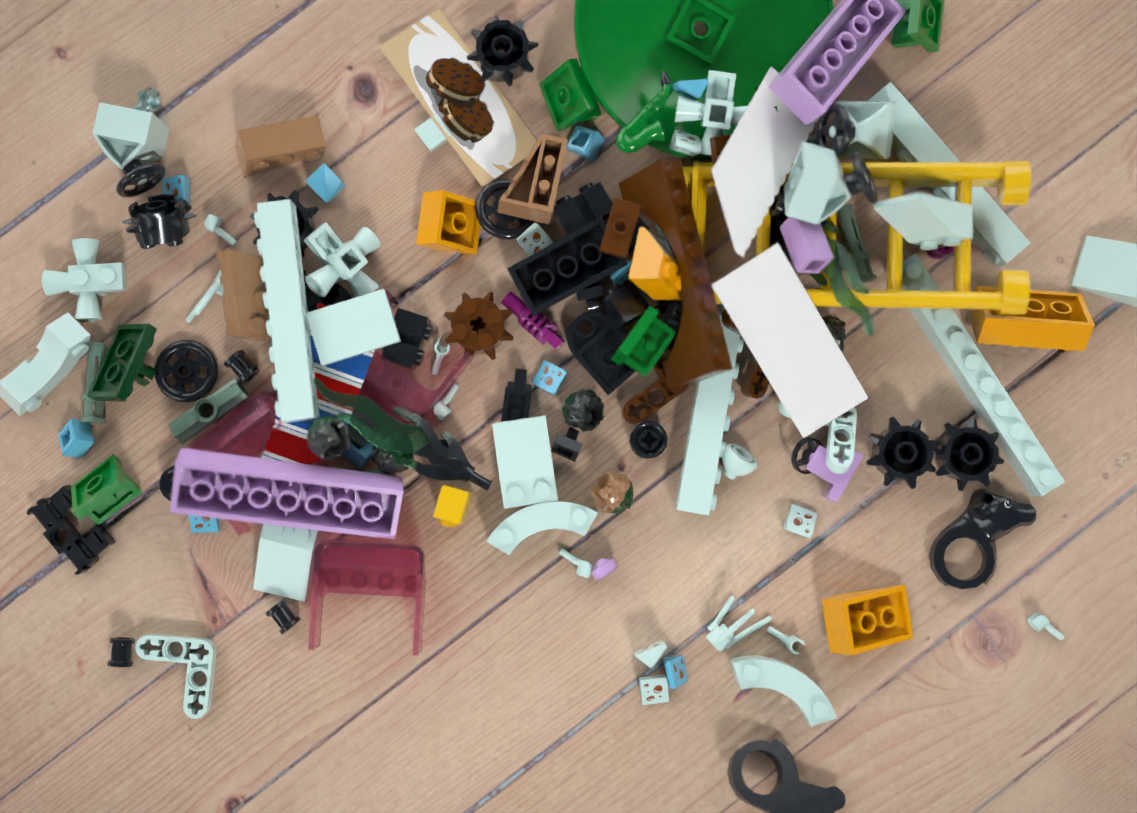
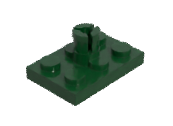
(124, 363)

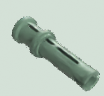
(854, 243)
(96, 350)

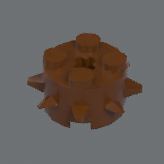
(470, 312)

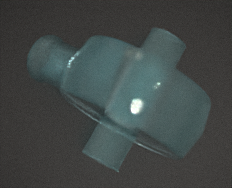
(148, 100)

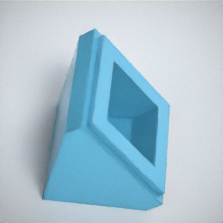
(359, 456)

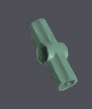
(195, 420)

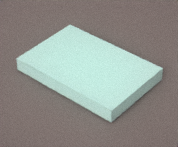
(353, 327)

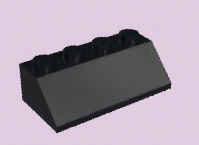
(564, 268)

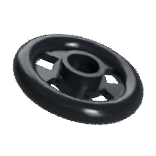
(484, 210)
(181, 349)

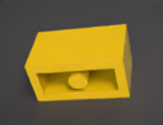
(452, 506)

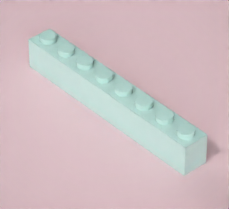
(919, 143)
(287, 311)
(706, 433)

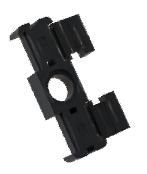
(78, 552)

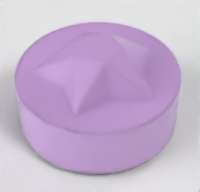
(603, 567)

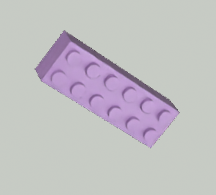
(834, 55)

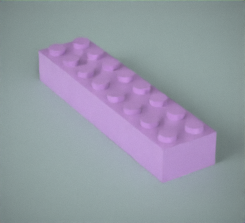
(286, 494)

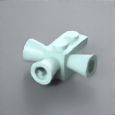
(716, 111)
(341, 260)
(86, 279)

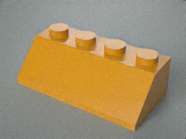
(1050, 322)

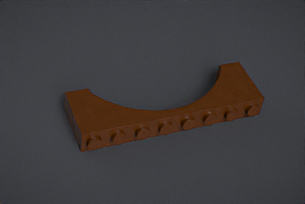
(700, 343)

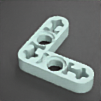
(839, 425)
(195, 663)

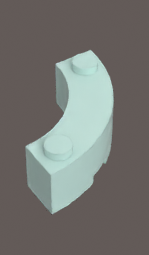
(59, 352)
(539, 518)
(774, 674)

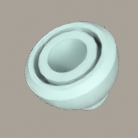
(737, 461)

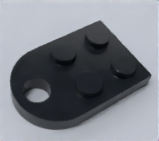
(598, 348)

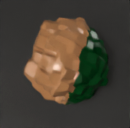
(613, 492)

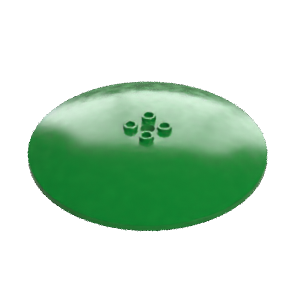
(633, 41)

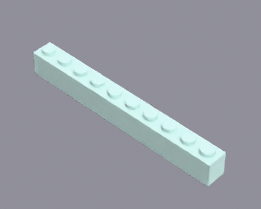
(981, 386)

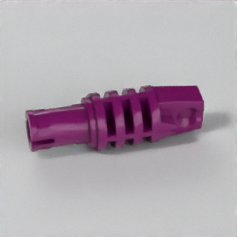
(538, 326)

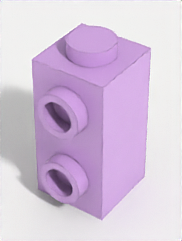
(806, 245)

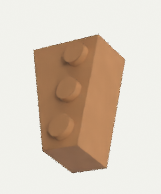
(279, 145)
(536, 183)
(243, 295)

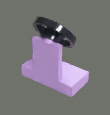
(816, 464)

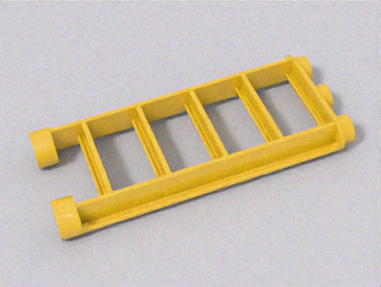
(1013, 188)

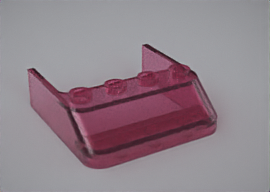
(393, 387)
(243, 434)
(368, 570)

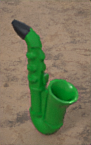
(638, 132)

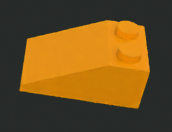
(867, 619)

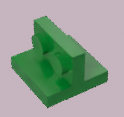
(919, 24)
(569, 96)
(644, 343)
(103, 491)

